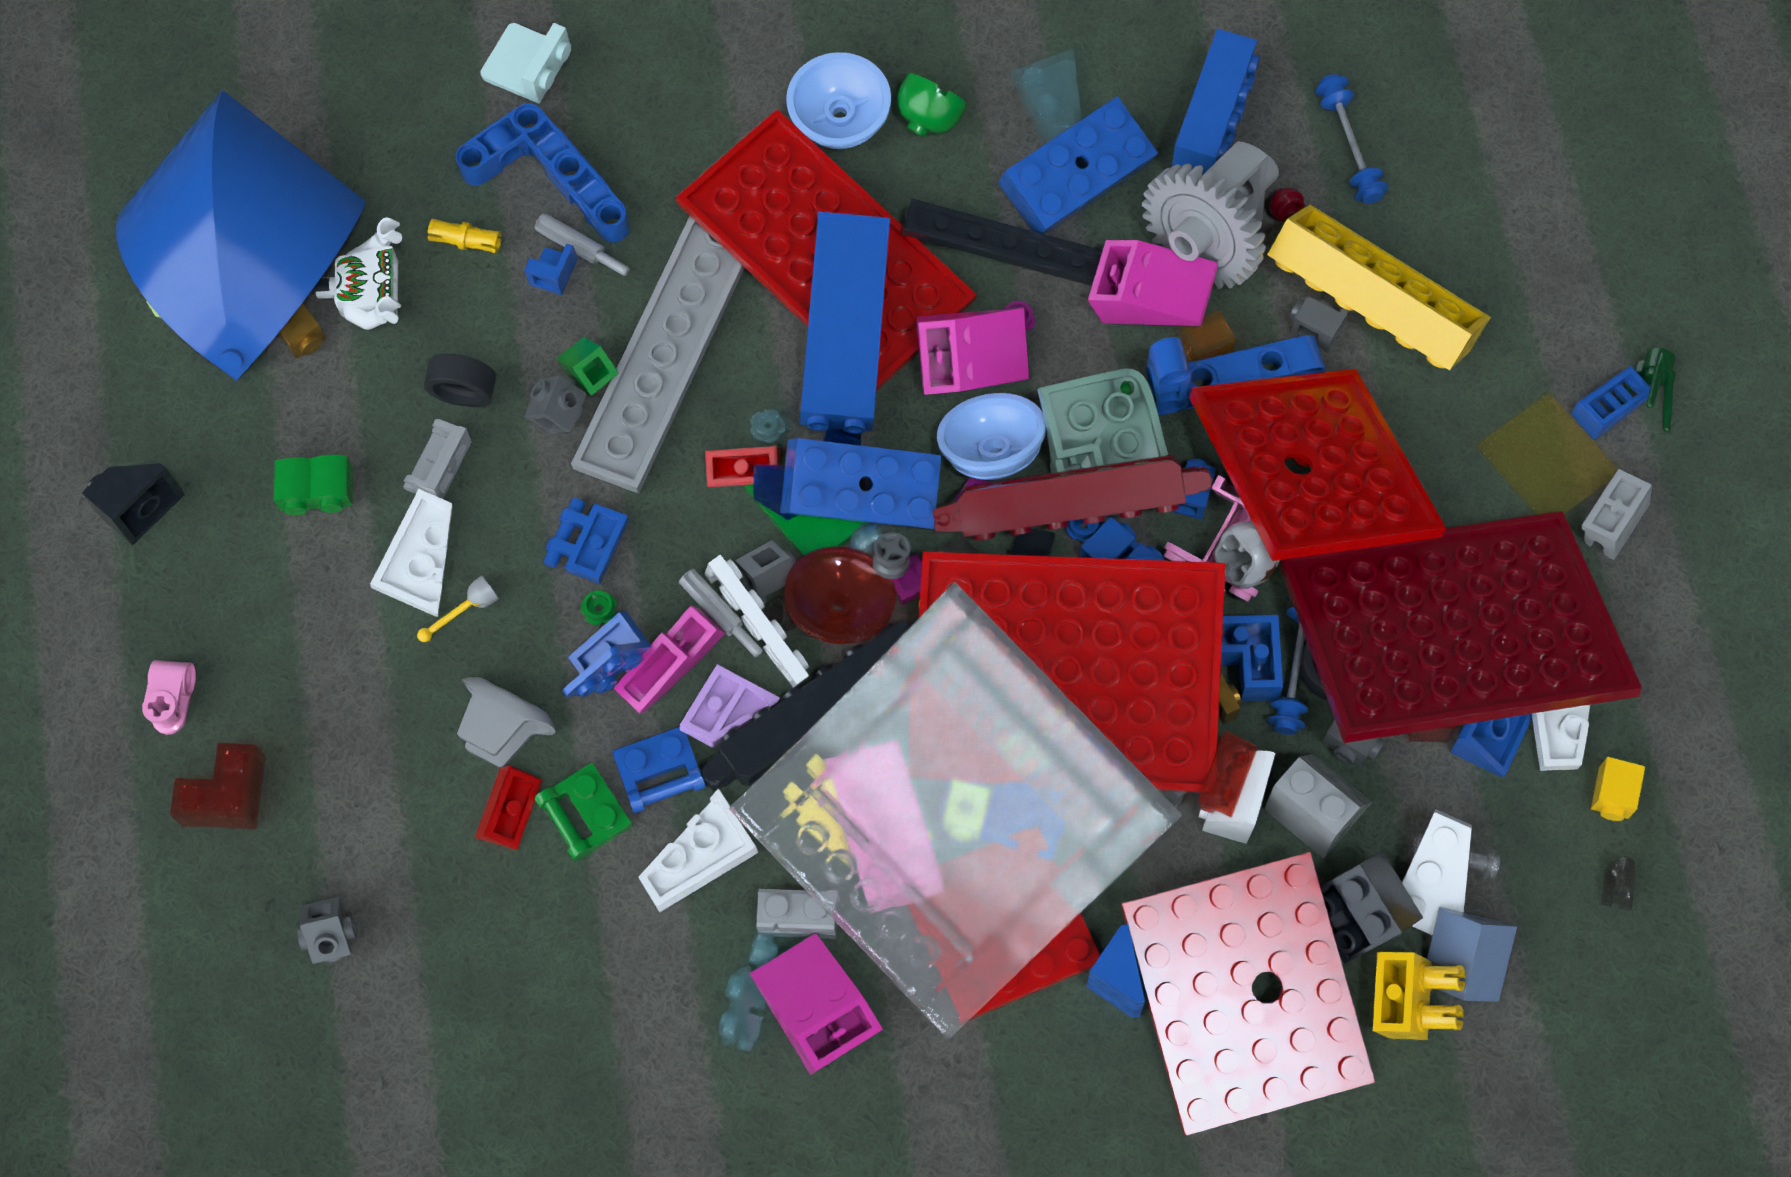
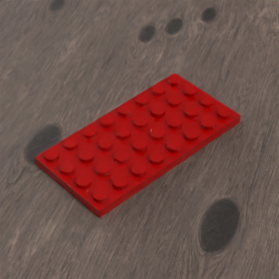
(765, 210)

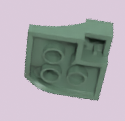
(1098, 424)

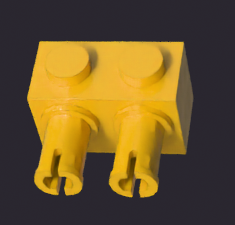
(1403, 996)

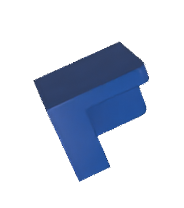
(552, 269)

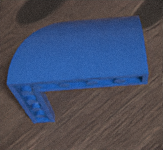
(233, 233)

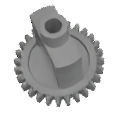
(1214, 212)

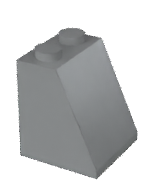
(1316, 803)

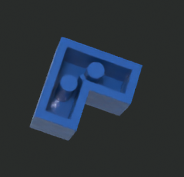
(1254, 647)

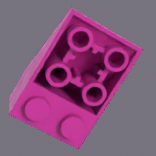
(1150, 285)
(972, 350)
(815, 1003)

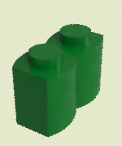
(313, 483)

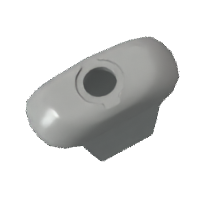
(499, 722)

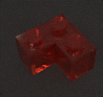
(229, 798)

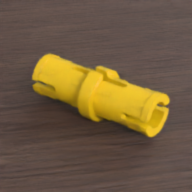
(464, 235)

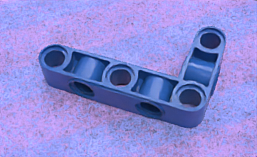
(510, 139)
(1173, 377)

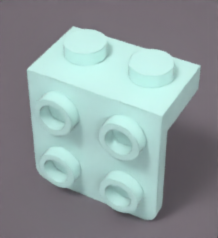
(527, 60)

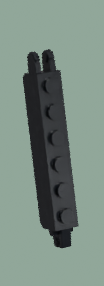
(773, 731)

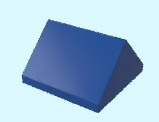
(1491, 742)
(1117, 975)

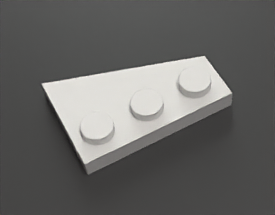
(417, 555)
(703, 852)

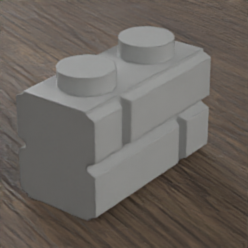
(792, 915)

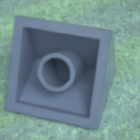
(1477, 945)

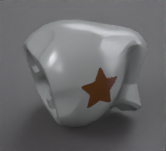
(1244, 556)

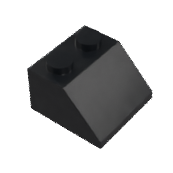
(133, 497)

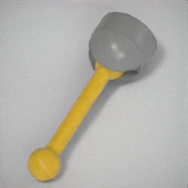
(478, 594)

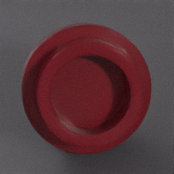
(1286, 203)

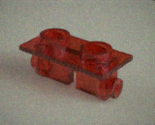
(1227, 774)

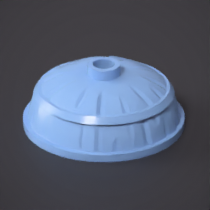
(837, 85)
(992, 435)

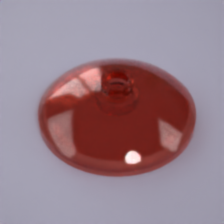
(840, 579)

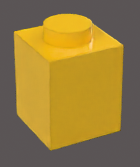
(1617, 789)

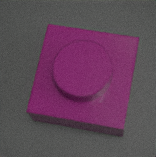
(909, 584)

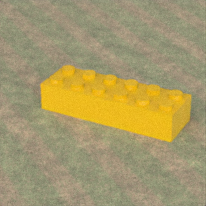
(1378, 287)

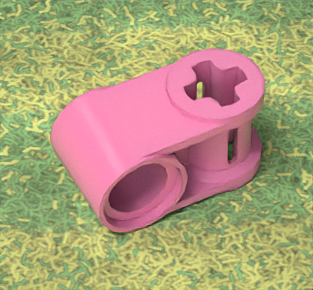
(168, 687)

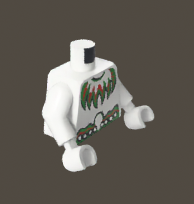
(367, 280)

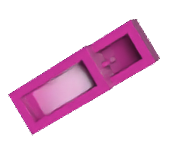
(669, 659)

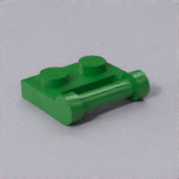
(595, 806)

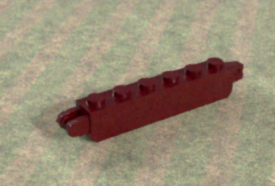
(1071, 496)

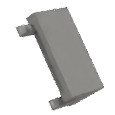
(439, 459)
(1617, 512)

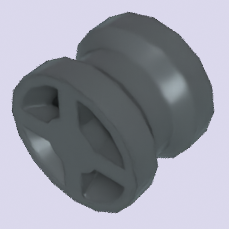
(886, 547)

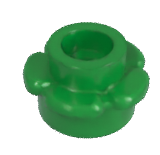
(595, 599)

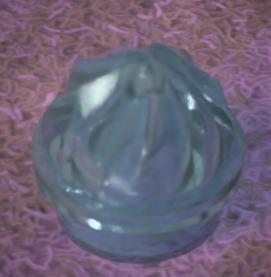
(865, 537)

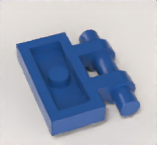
(595, 544)

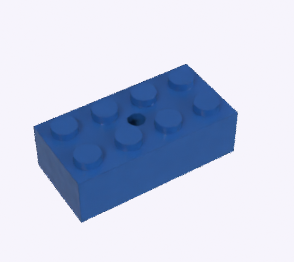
(1217, 101)
(1050, 186)
(825, 479)

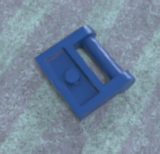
(653, 759)

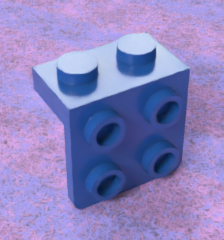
(606, 655)

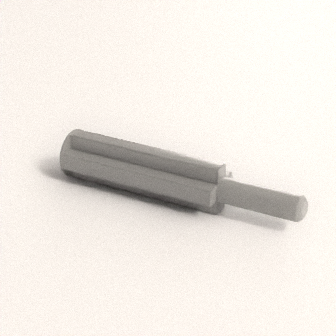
(583, 245)
(718, 610)

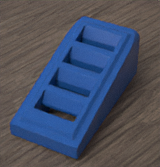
(1595, 417)

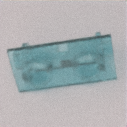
(737, 1022)

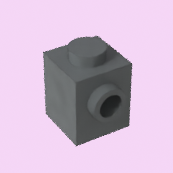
(1352, 752)

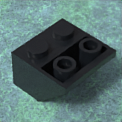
(1367, 906)

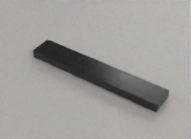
(1001, 242)

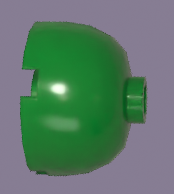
(928, 106)

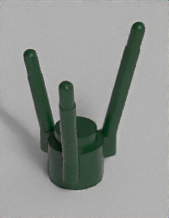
(1656, 371)

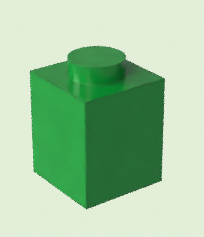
(587, 365)

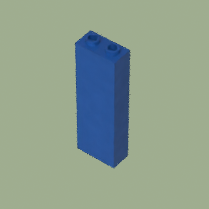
(844, 322)

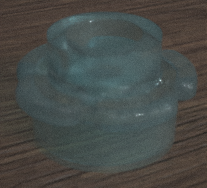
(770, 434)
(762, 950)

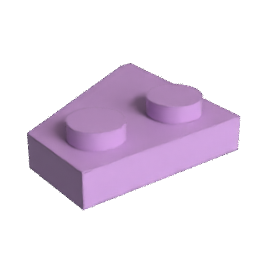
(723, 705)

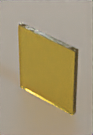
(1547, 458)

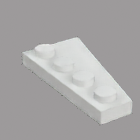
(789, 663)

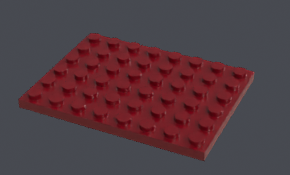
(1458, 628)

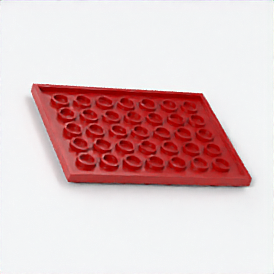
(1118, 639)

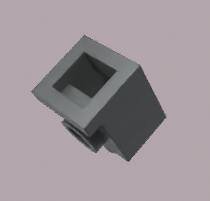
(1318, 320)
(765, 569)

